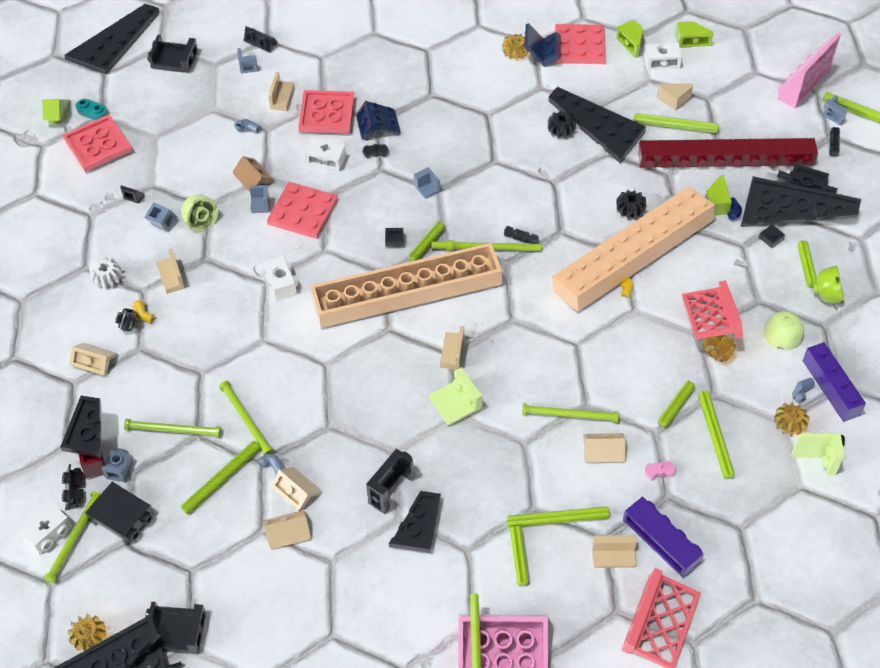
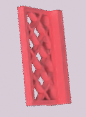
(726, 308)
(643, 613)

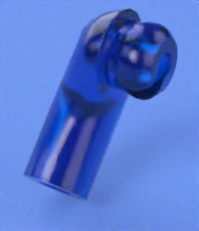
(736, 209)

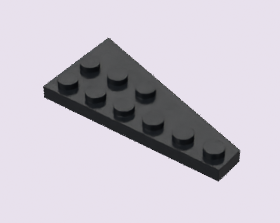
(110, 44)
(602, 125)
(788, 203)
(119, 649)

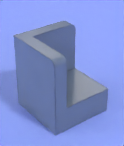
(246, 63)
(426, 183)
(259, 199)

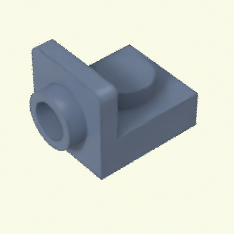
(834, 111)

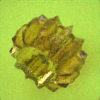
(514, 46)
(719, 347)
(791, 418)
(86, 632)

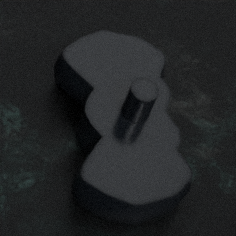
(375, 150)

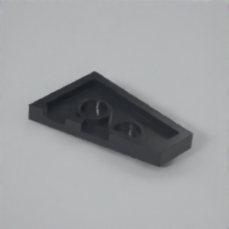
(85, 428)

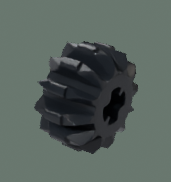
(561, 124)
(631, 204)

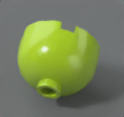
(829, 285)

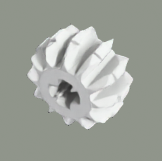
(105, 273)

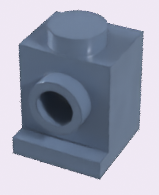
(161, 217)
(118, 465)

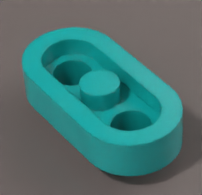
(91, 109)

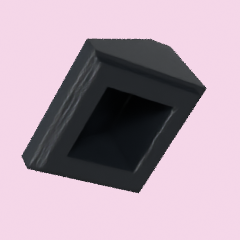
(131, 194)

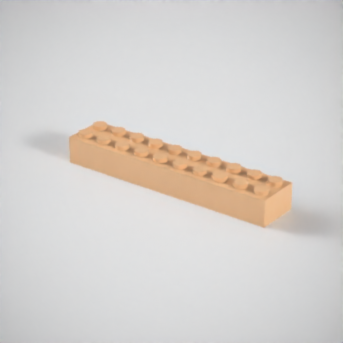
(632, 248)
(406, 285)

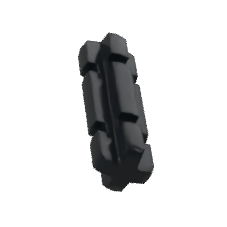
(834, 141)
(521, 235)

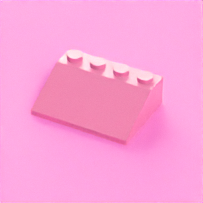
(809, 73)
(506, 641)

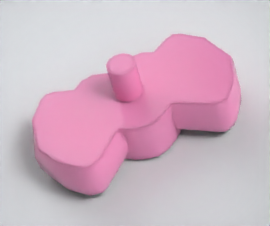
(659, 469)

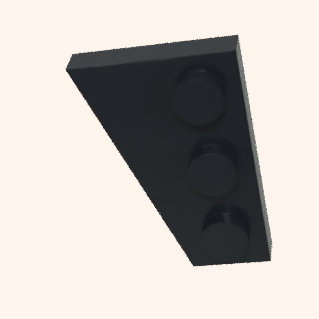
(419, 526)

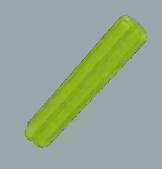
(426, 242)
(807, 263)
(676, 404)
(519, 556)

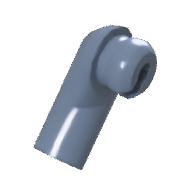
(245, 125)
(800, 388)
(271, 460)

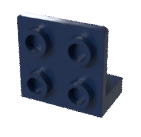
(545, 49)
(376, 116)

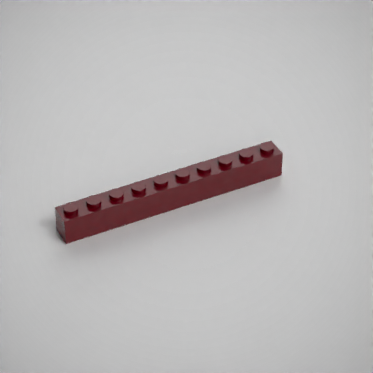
(727, 152)

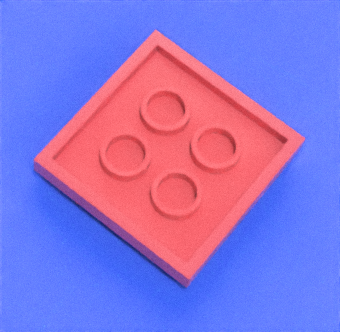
(581, 43)
(326, 111)
(97, 143)
(302, 210)

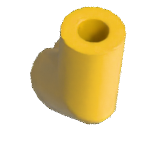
(627, 286)
(139, 307)

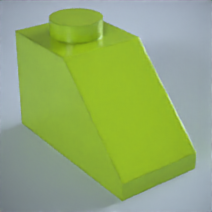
(692, 35)
(630, 36)
(55, 109)
(719, 195)

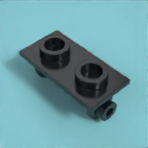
(259, 39)
(71, 494)

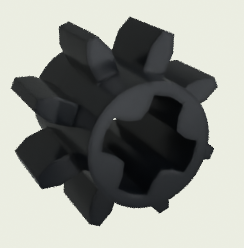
(127, 319)

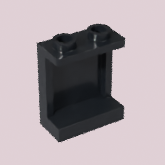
(172, 56)
(388, 474)
(120, 512)
(179, 628)

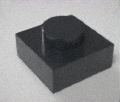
(771, 236)
(394, 237)

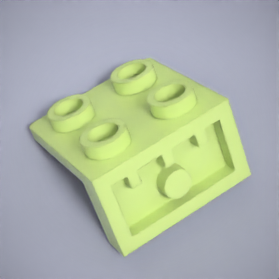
(457, 398)
(824, 446)

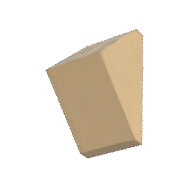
(674, 94)

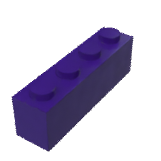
(834, 382)
(663, 536)

